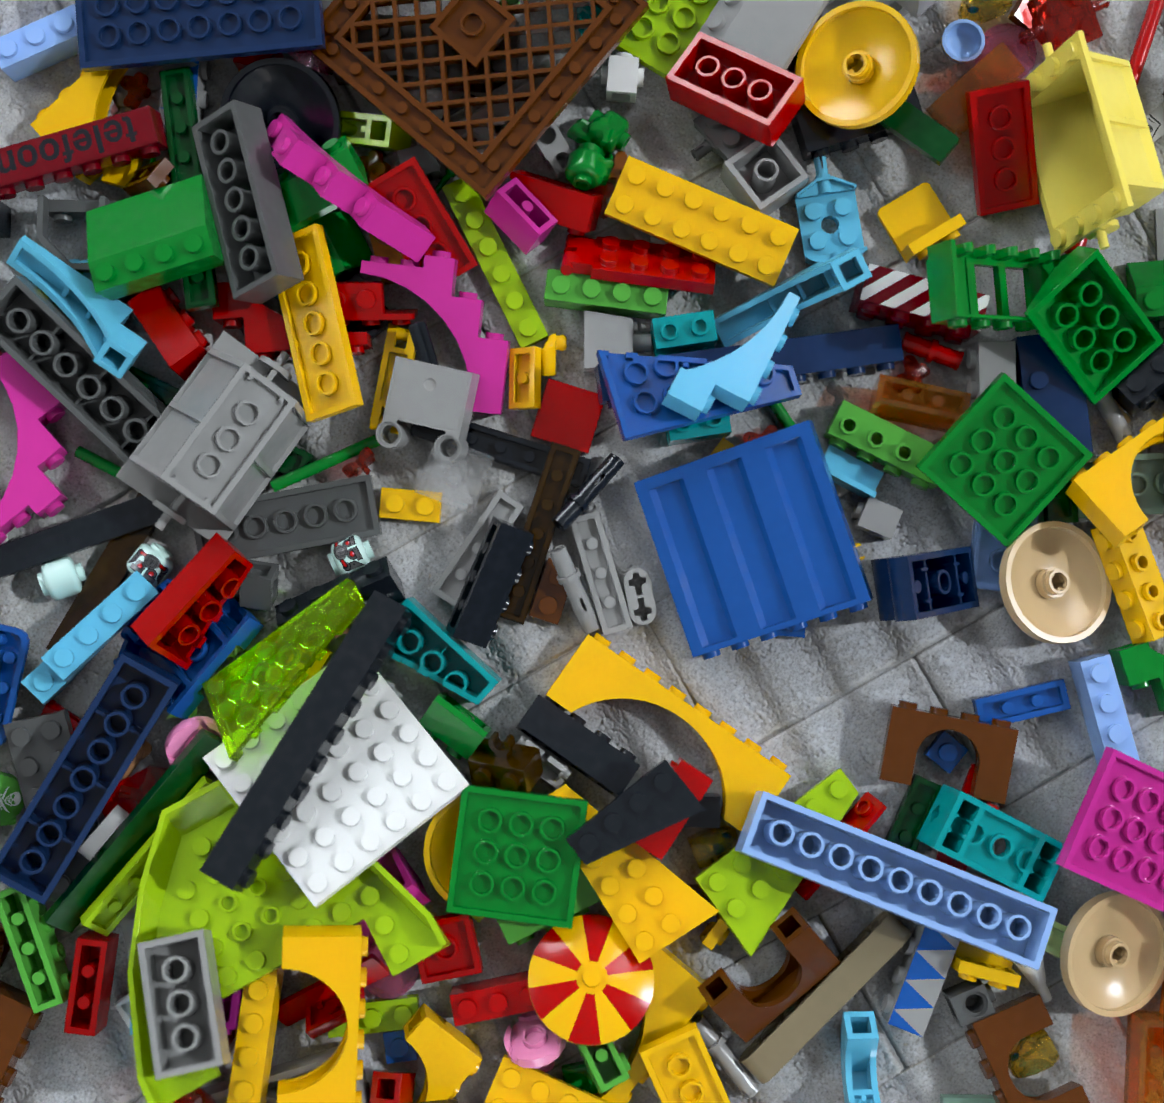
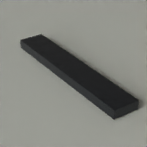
(507, 449)
(77, 535)

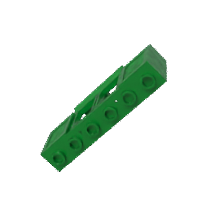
(954, 282)

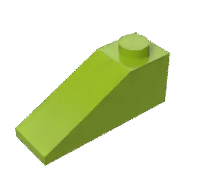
(373, 132)

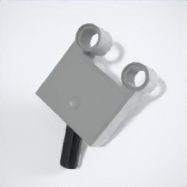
(428, 397)

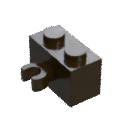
(505, 764)

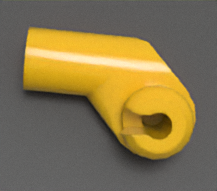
(548, 353)

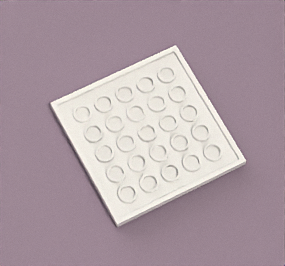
(366, 799)

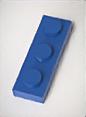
(1023, 702)

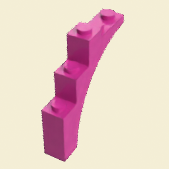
(346, 191)
(462, 315)
(37, 449)

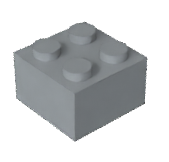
(764, 176)

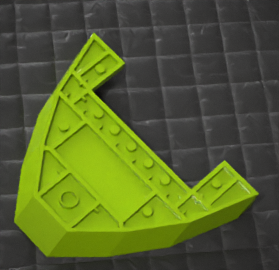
(249, 924)

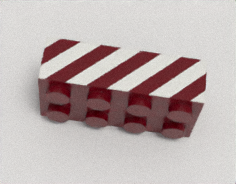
(905, 301)

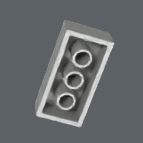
(183, 1003)

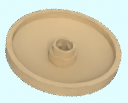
(1054, 583)
(1113, 954)

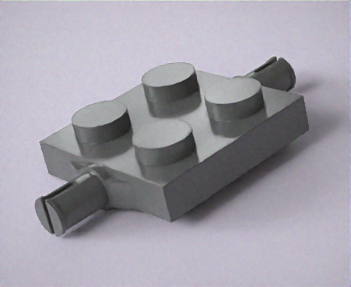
(718, 139)

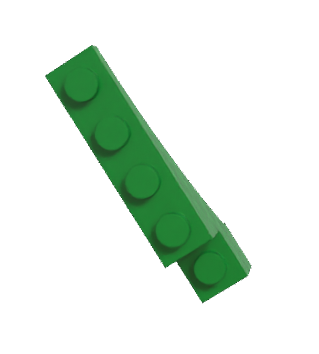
(1137, 666)

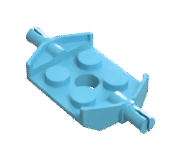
(828, 199)

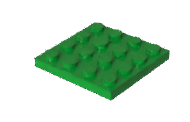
(1004, 459)
(516, 856)

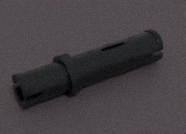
(579, 501)

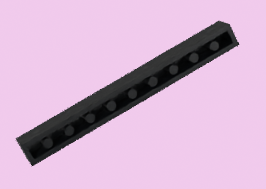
(306, 743)

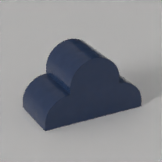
(925, 584)

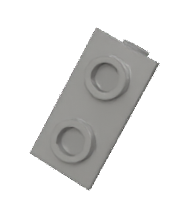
(554, 769)

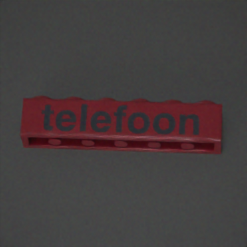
(81, 151)

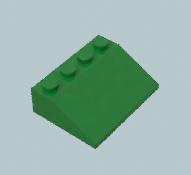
(152, 239)
(1092, 322)

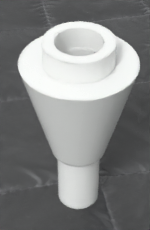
(1037, 979)

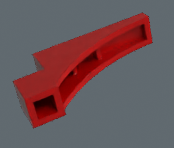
(265, 328)

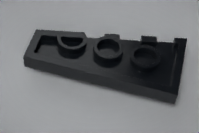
(638, 812)

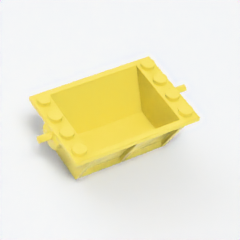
(1089, 143)

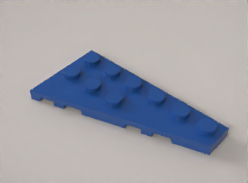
(641, 383)

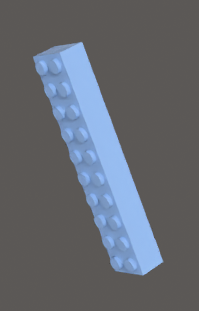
(896, 879)

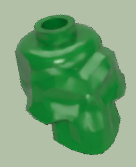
(604, 129)
(588, 168)

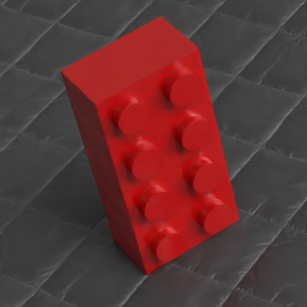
(736, 88)

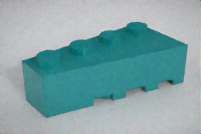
(441, 657)

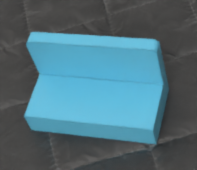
(852, 473)

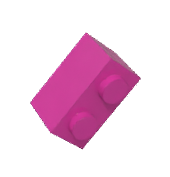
(520, 215)

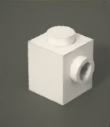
(622, 77)

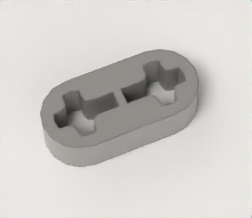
(632, 597)
(103, 832)

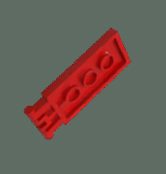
(638, 263)

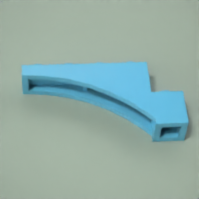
(810, 284)
(92, 314)
(736, 375)
(88, 638)

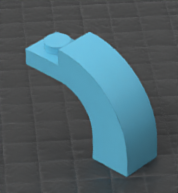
(858, 1057)

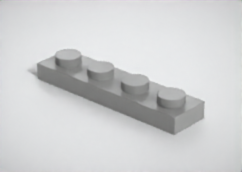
(601, 573)
(455, 575)

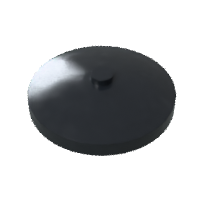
(289, 89)

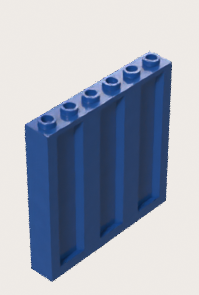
(754, 541)

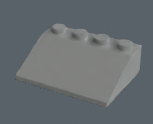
(764, 27)

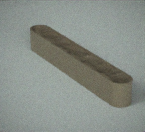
(821, 1002)

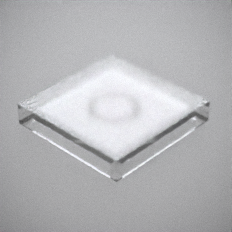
(455, 482)

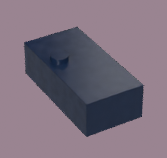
(1052, 387)

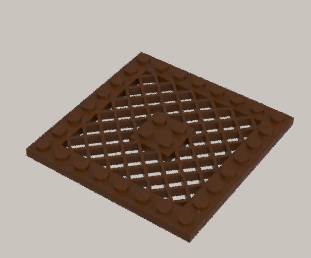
(474, 32)

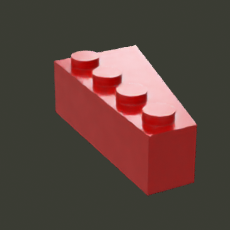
(192, 601)

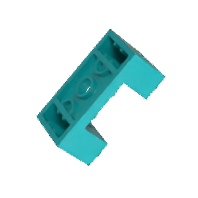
(681, 335)
(967, 831)

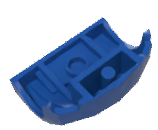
(234, 628)

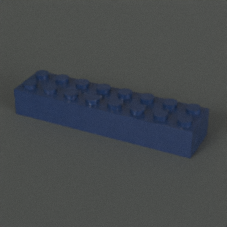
(85, 775)

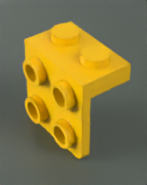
(918, 222)
(976, 963)

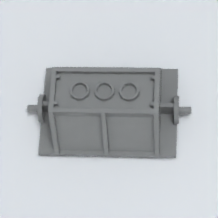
(219, 439)

